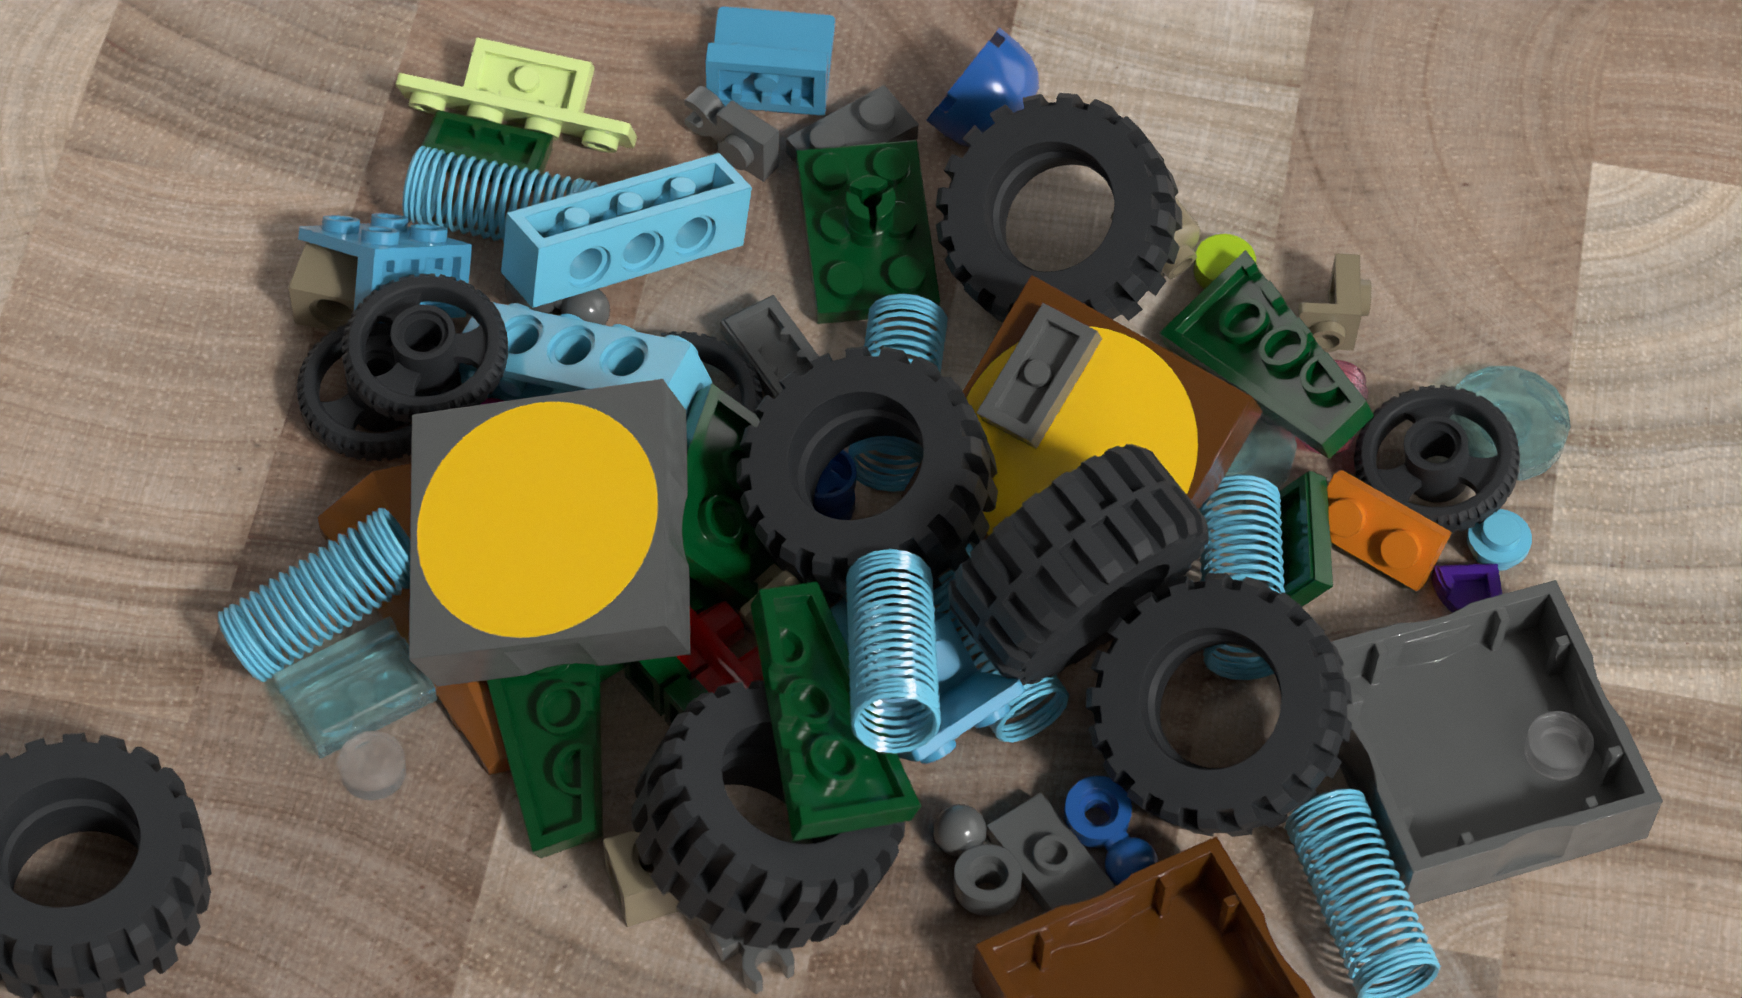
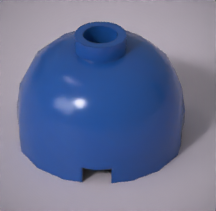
(995, 77)

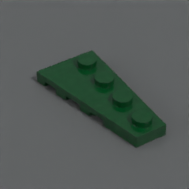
(1257, 344)
(554, 752)
(825, 771)

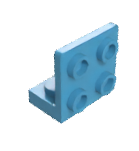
(771, 60)
(393, 250)
(965, 694)

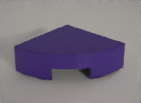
(1465, 584)

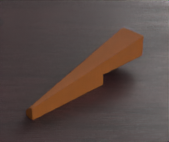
(467, 704)

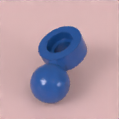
(1124, 852)

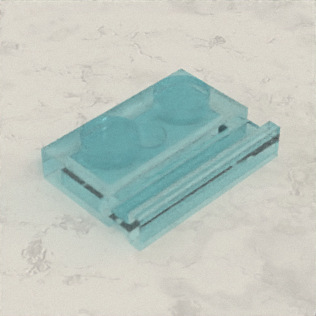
(354, 687)

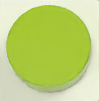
(1216, 255)

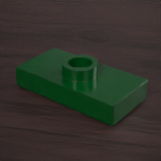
(489, 142)
(1305, 538)

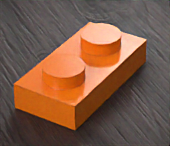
(1383, 531)

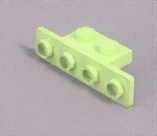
(523, 88)

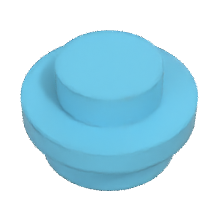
(1500, 540)

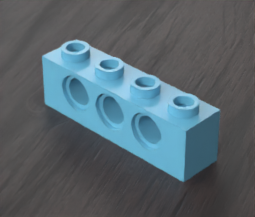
(625, 229)
(569, 355)

